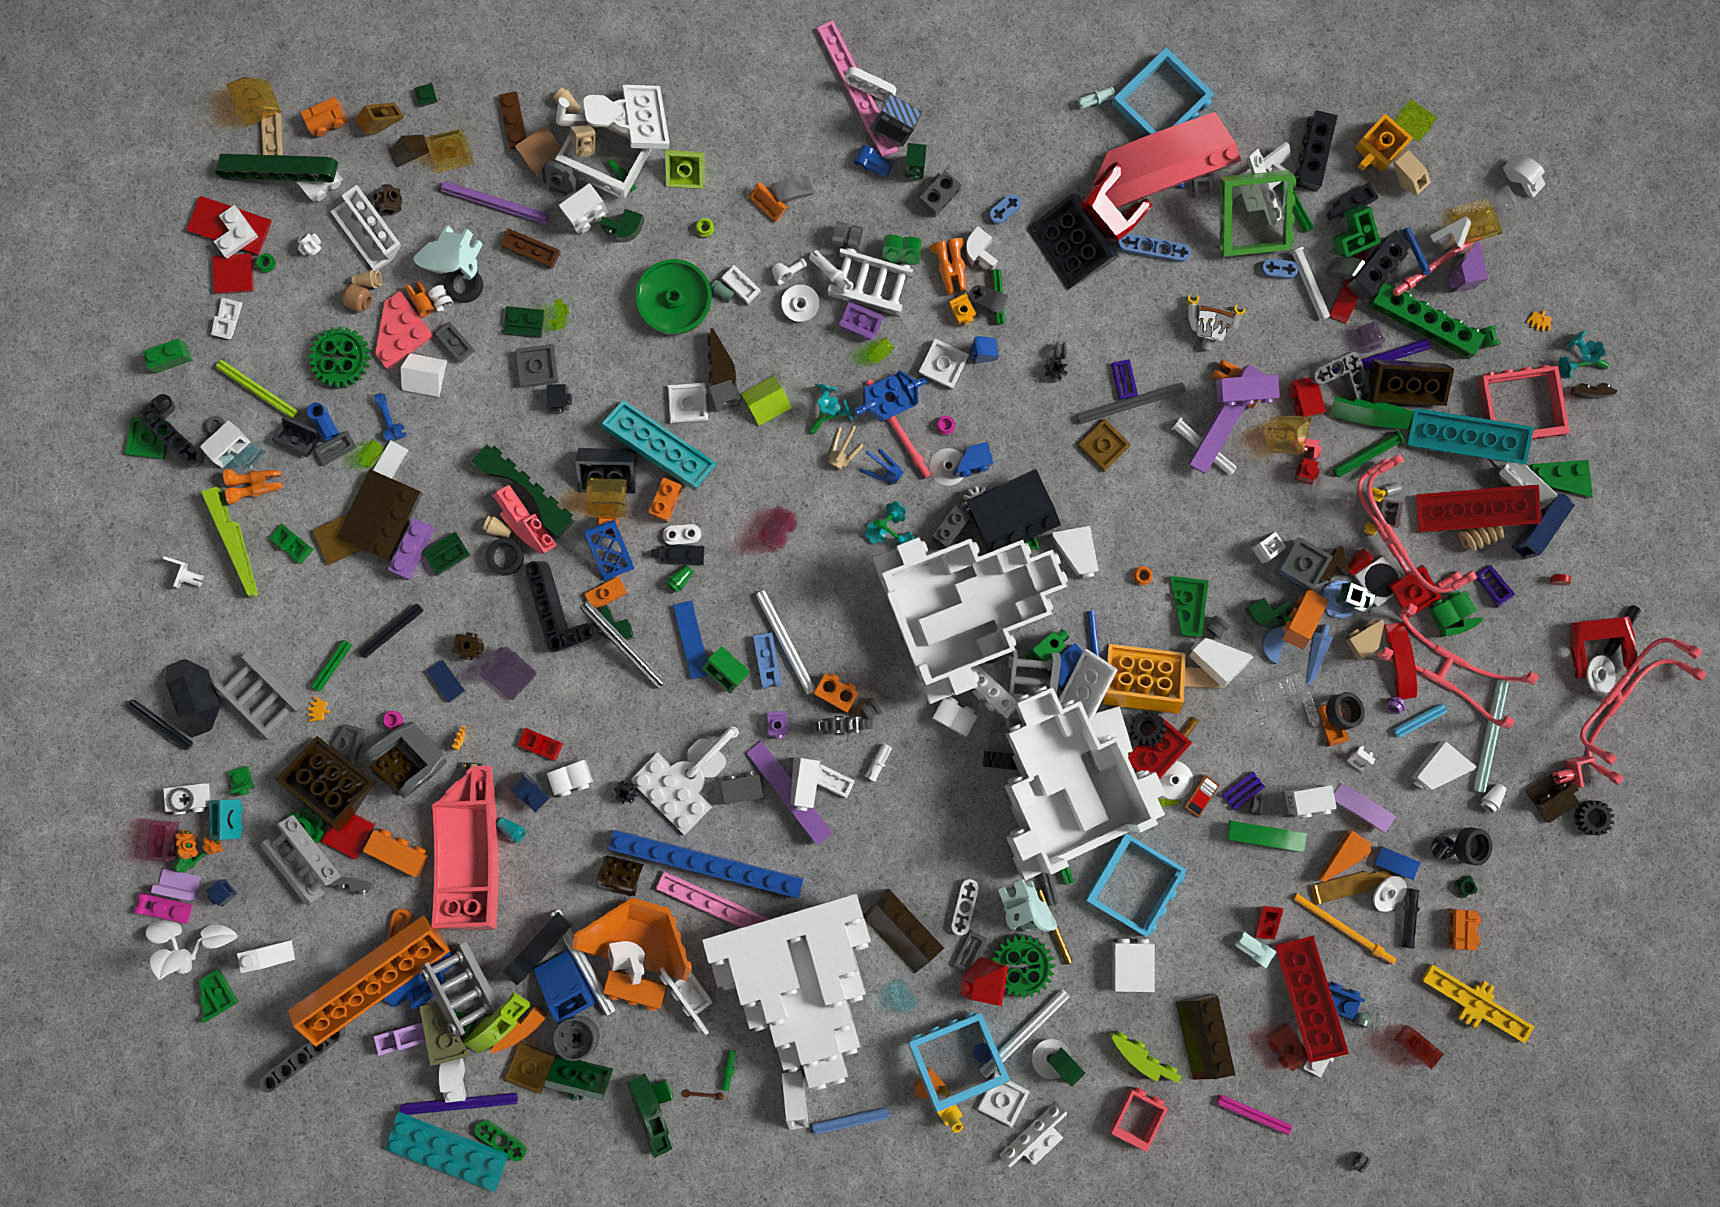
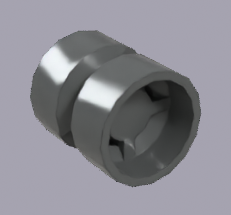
(847, 235)

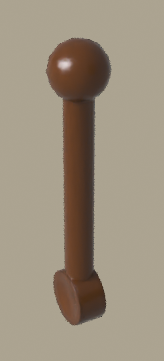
(686, 1093)

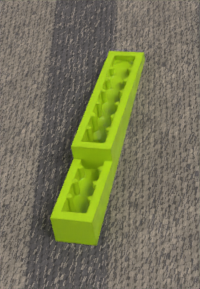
(232, 537)

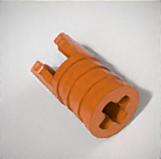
(420, 300)

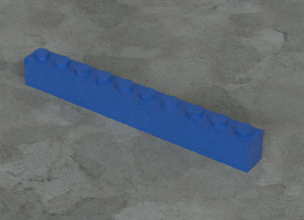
(706, 863)

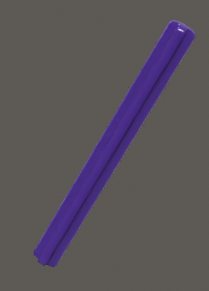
(1393, 354)
(469, 1103)

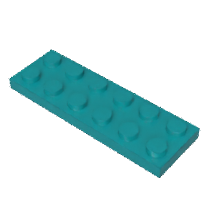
(1470, 436)
(658, 445)
(447, 1152)

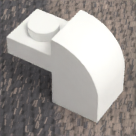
(1527, 172)
(976, 247)
(627, 955)
(451, 1080)

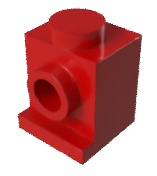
(1307, 471)

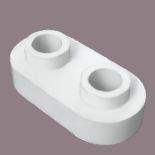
(682, 534)

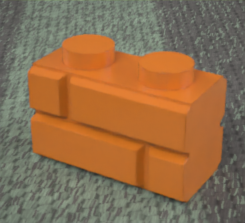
(324, 117)
(1463, 929)

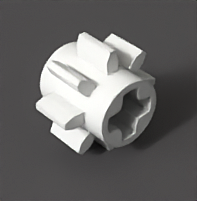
(309, 244)

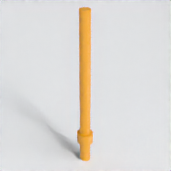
(1376, 950)

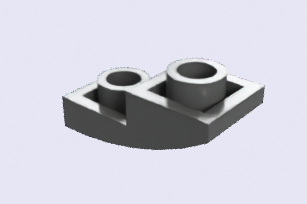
(355, 884)

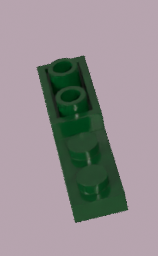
(650, 1114)

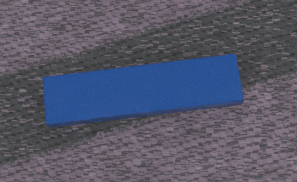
(691, 638)

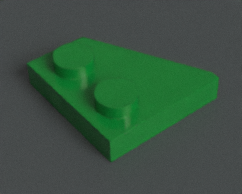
(216, 995)

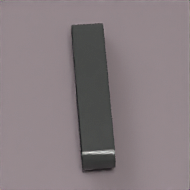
(295, 1063)

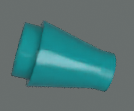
(512, 830)

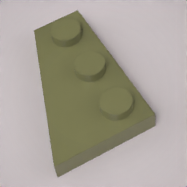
(440, 1043)

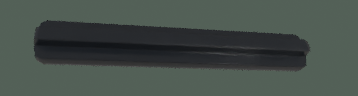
(390, 630)
(159, 724)

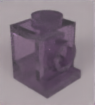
(1364, 335)

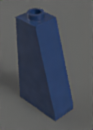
(1537, 536)

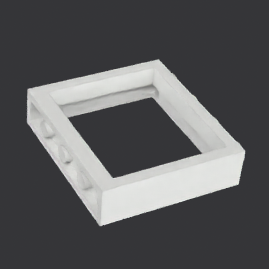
(597, 178)

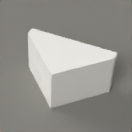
(1269, 548)

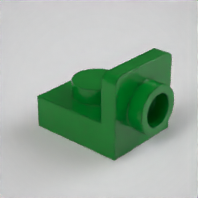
(241, 781)

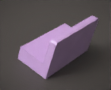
(177, 885)

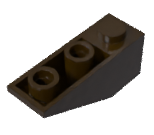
(722, 365)

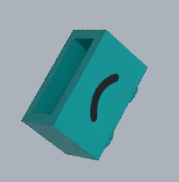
(225, 819)

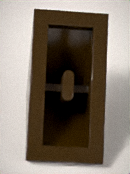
(409, 148)

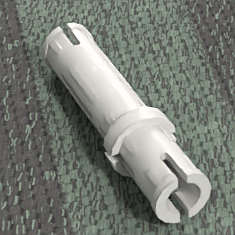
(836, 276)

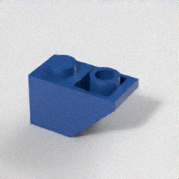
(984, 349)
(974, 459)

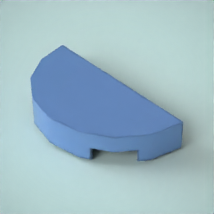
(1273, 644)

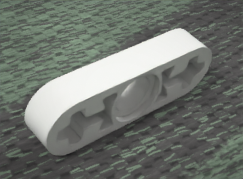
(860, 78)
(972, 903)

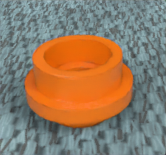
(1147, 571)

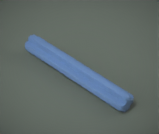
(851, 1120)

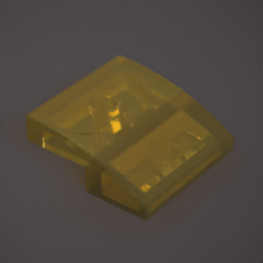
(1482, 217)

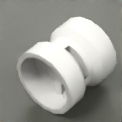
(439, 296)

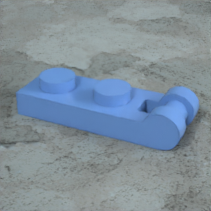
(767, 659)

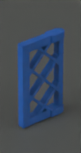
(600, 530)

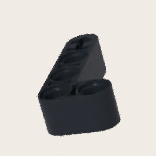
(173, 435)
(537, 948)

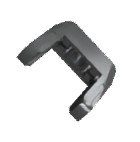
(418, 747)

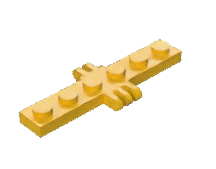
(1477, 1003)

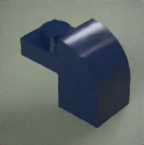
(528, 791)

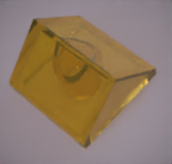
(449, 150)
(1287, 434)
(606, 497)

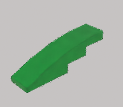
(1367, 413)
(1266, 836)

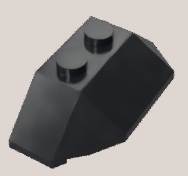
(193, 696)

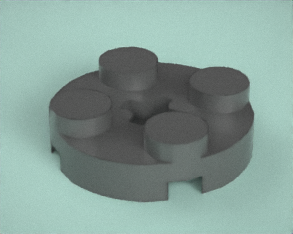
(558, 177)

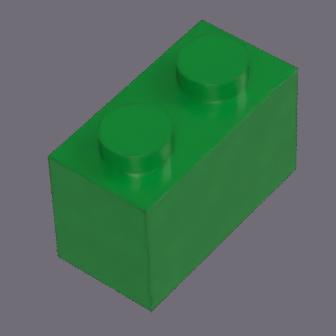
(167, 355)
(726, 669)

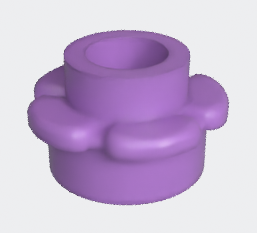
(1396, 702)

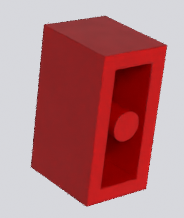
(1307, 398)

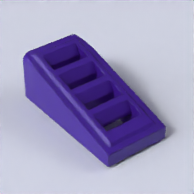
(1489, 589)

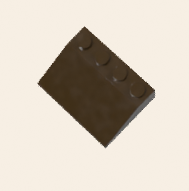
(379, 515)
(326, 783)

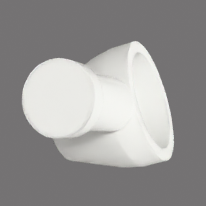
(780, 270)

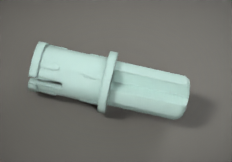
(1097, 97)

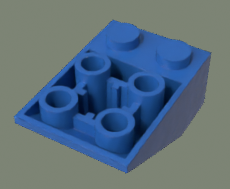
(563, 987)

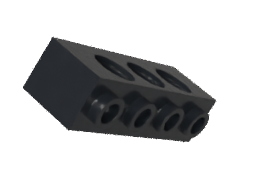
(1326, 124)
(1379, 265)

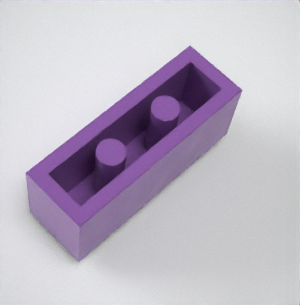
(1247, 389)
(411, 548)

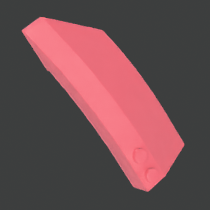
(1170, 159)
(466, 854)

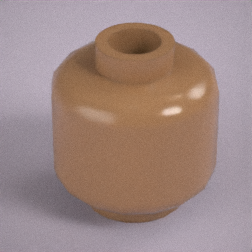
(357, 298)

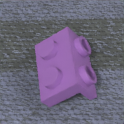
(861, 321)

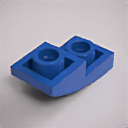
(1397, 863)

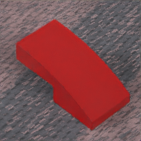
(540, 744)

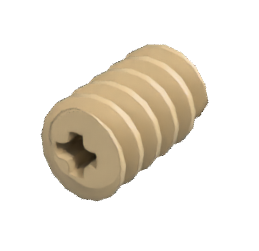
(1473, 537)

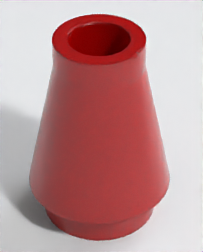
(1359, 561)

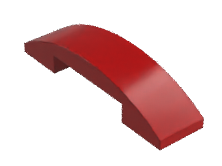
(1346, 298)
(1402, 660)

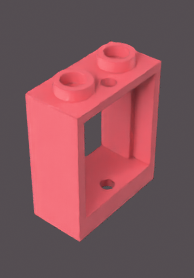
(1142, 1143)

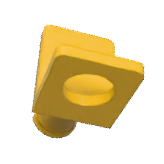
(951, 1114)

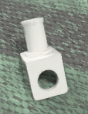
(185, 575)

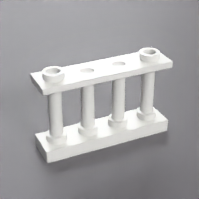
(874, 300)

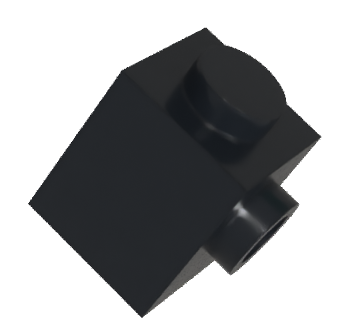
(558, 398)

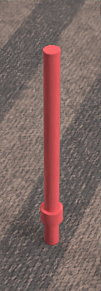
(1410, 282)
(917, 460)

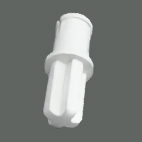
(878, 762)

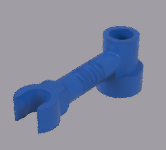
(393, 431)

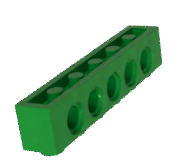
(1432, 330)

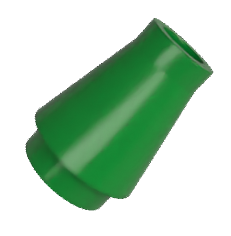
(679, 579)

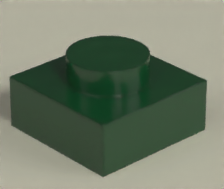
(425, 95)

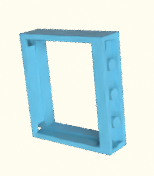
(1166, 55)
(1167, 895)
(967, 1094)

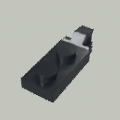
(1362, 196)
(680, 554)

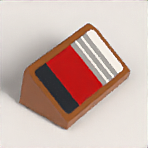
(1201, 795)

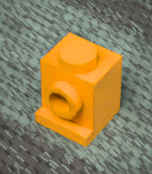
(959, 302)

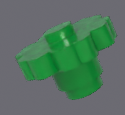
(311, 823)

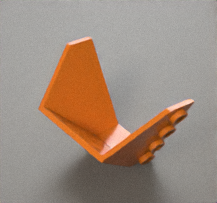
(645, 925)

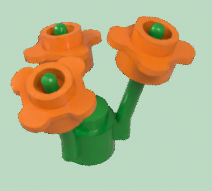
(187, 850)

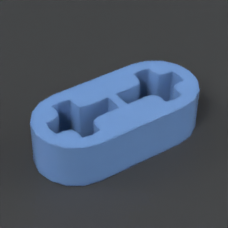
(1007, 212)
(1280, 264)

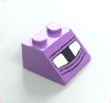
(1469, 270)

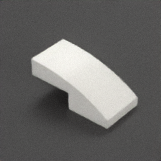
(226, 321)

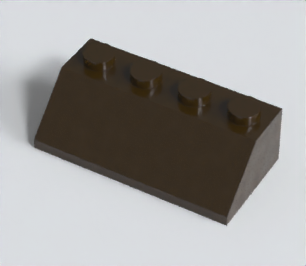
(1410, 382)
(903, 931)
(1205, 1037)

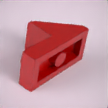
(1268, 922)

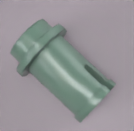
(722, 290)

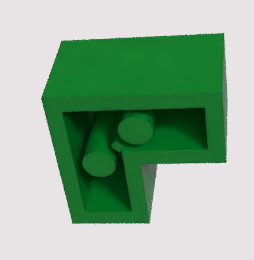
(1361, 232)

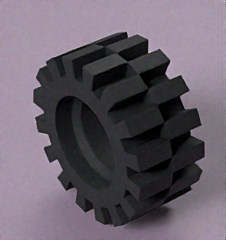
(1152, 739)
(999, 760)
(1605, 817)

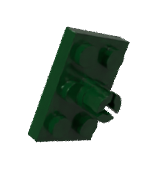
(578, 1078)

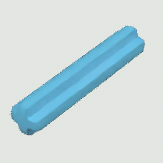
(1420, 720)

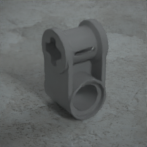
(990, 298)

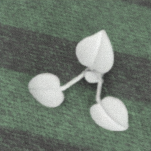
(166, 962)

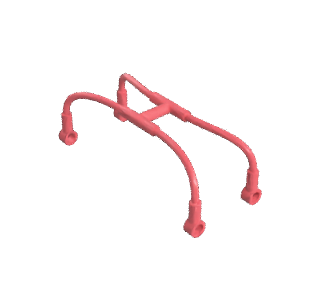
(1391, 539)
(1438, 678)
(1620, 697)

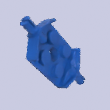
(900, 387)

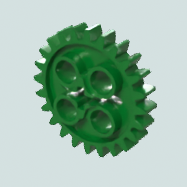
(338, 374)
(1023, 947)

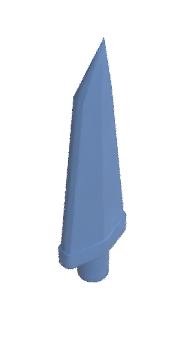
(1319, 648)

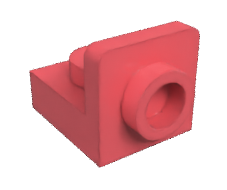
(1313, 446)

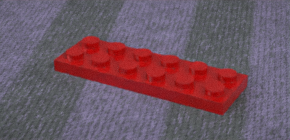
(1479, 508)
(1312, 999)

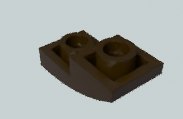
(1598, 391)

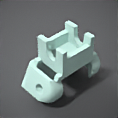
(450, 254)
(1028, 906)

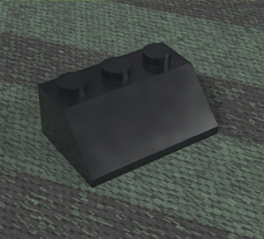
(606, 464)

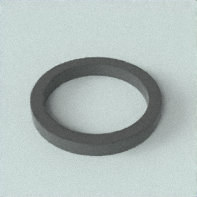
(191, 799)

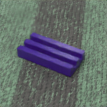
(1117, 382)
(1245, 789)

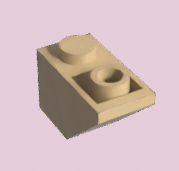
(583, 140)
(1411, 172)
(1367, 640)

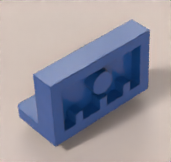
(1345, 1002)

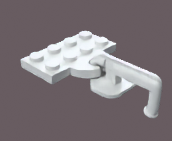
(637, 113)
(674, 789)

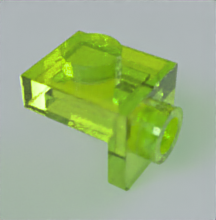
(562, 312)

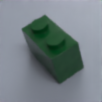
(915, 161)

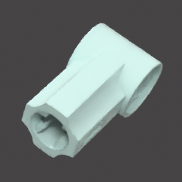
(1258, 951)

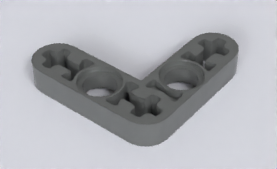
(1344, 368)

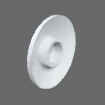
(797, 294)
(939, 471)
(1601, 674)
(1184, 784)
(1389, 893)
(1040, 1055)

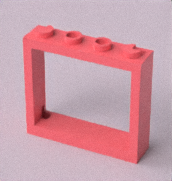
(1555, 389)

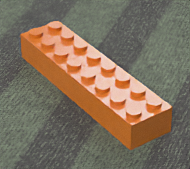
(368, 981)

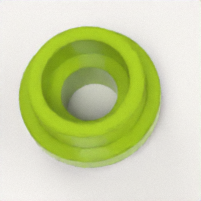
(702, 222)

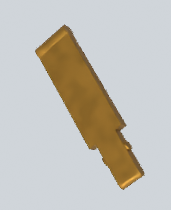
(1347, 885)

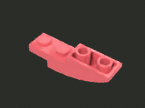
(523, 525)

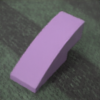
(1363, 808)
(399, 1038)

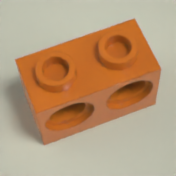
(665, 499)
(834, 696)

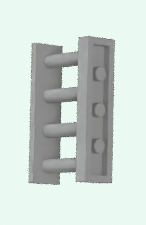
(1052, 666)
(279, 690)
(292, 868)
(471, 972)

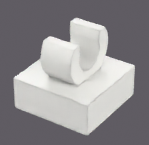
(1361, 759)

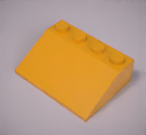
(1146, 679)

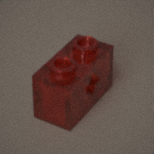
(1418, 1046)
(1297, 1053)

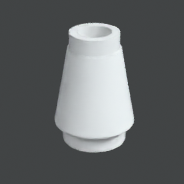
(1492, 800)

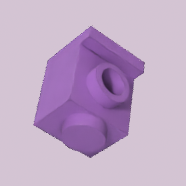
(773, 717)

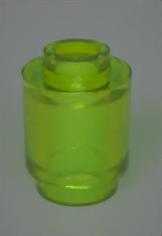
(879, 350)
(370, 453)

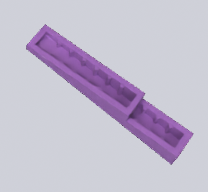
(1220, 428)
(782, 785)

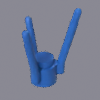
(893, 471)

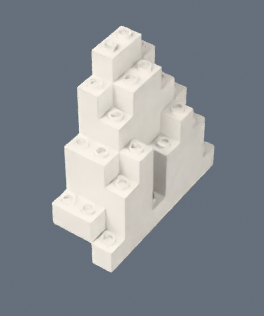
(962, 605)
(1071, 786)
(799, 981)

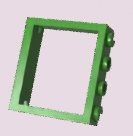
(1225, 235)

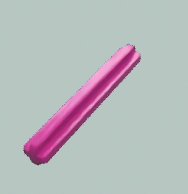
(1254, 1114)

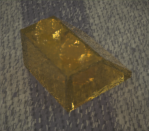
(253, 99)

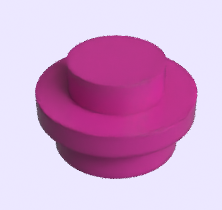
(945, 425)
(392, 720)

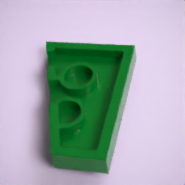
(1566, 476)
(1190, 604)

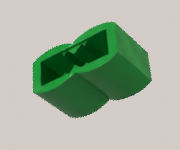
(901, 249)
(1452, 610)

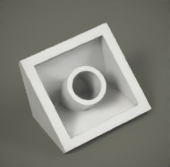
(422, 375)

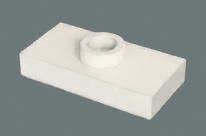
(741, 284)
(834, 781)

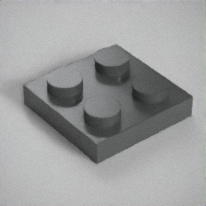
(537, 365)

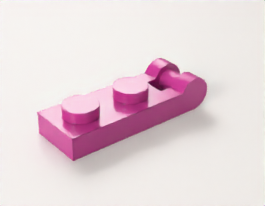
(164, 908)

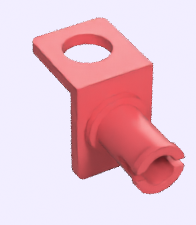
(1573, 771)

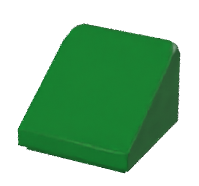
(663, 1091)

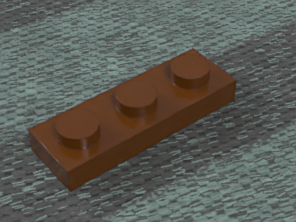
(512, 118)
(530, 248)

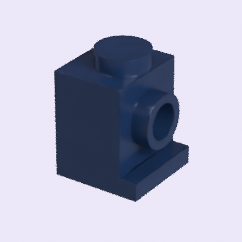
(221, 892)

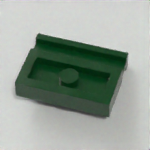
(523, 321)
(446, 553)

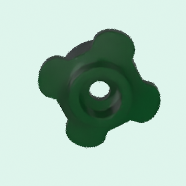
(1460, 884)

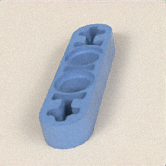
(1154, 245)

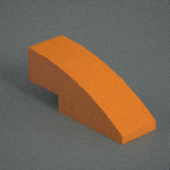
(521, 1030)

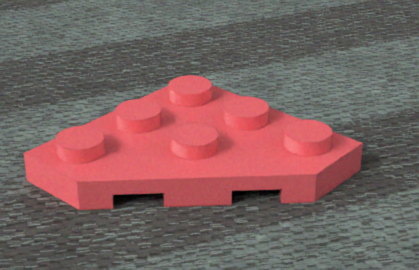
(399, 331)

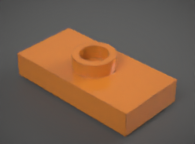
(767, 202)
(606, 593)

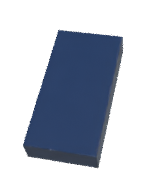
(446, 681)

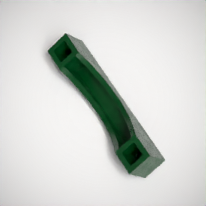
(493, 465)

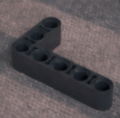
(555, 613)

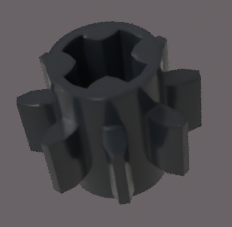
(1053, 374)
(631, 789)
(1443, 848)

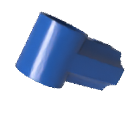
(871, 160)
(323, 422)

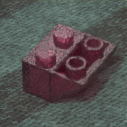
(777, 528)
(156, 839)

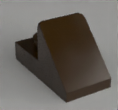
(1338, 563)

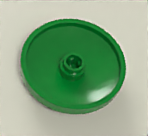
(673, 296)

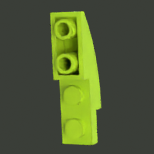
(498, 1025)
(1137, 1055)

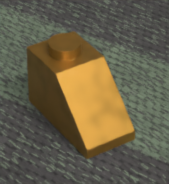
(378, 117)

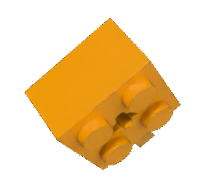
(1382, 144)

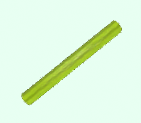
(256, 389)

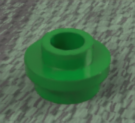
(263, 257)

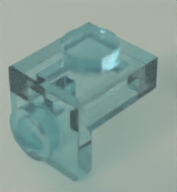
(248, 456)
(902, 996)

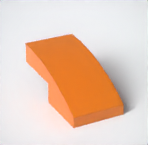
(1332, 734)

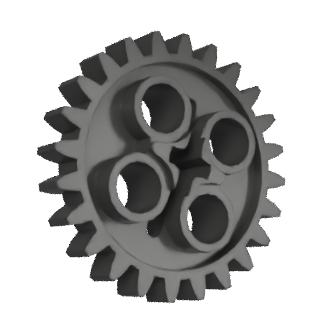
(841, 725)

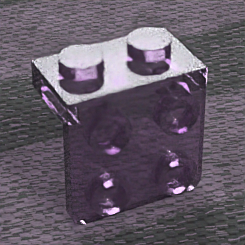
(508, 672)

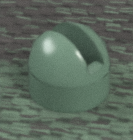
(1362, 1019)

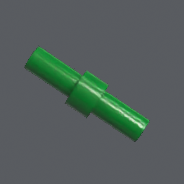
(620, 173)
(728, 1070)

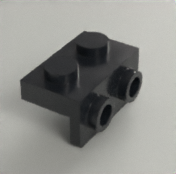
(296, 436)

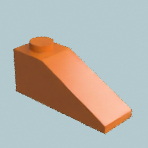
(1348, 852)

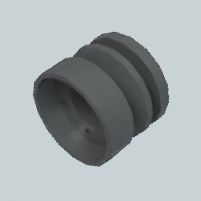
(565, 1037)

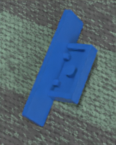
(417, 989)

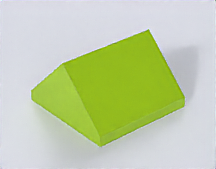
(685, 169)
(766, 400)

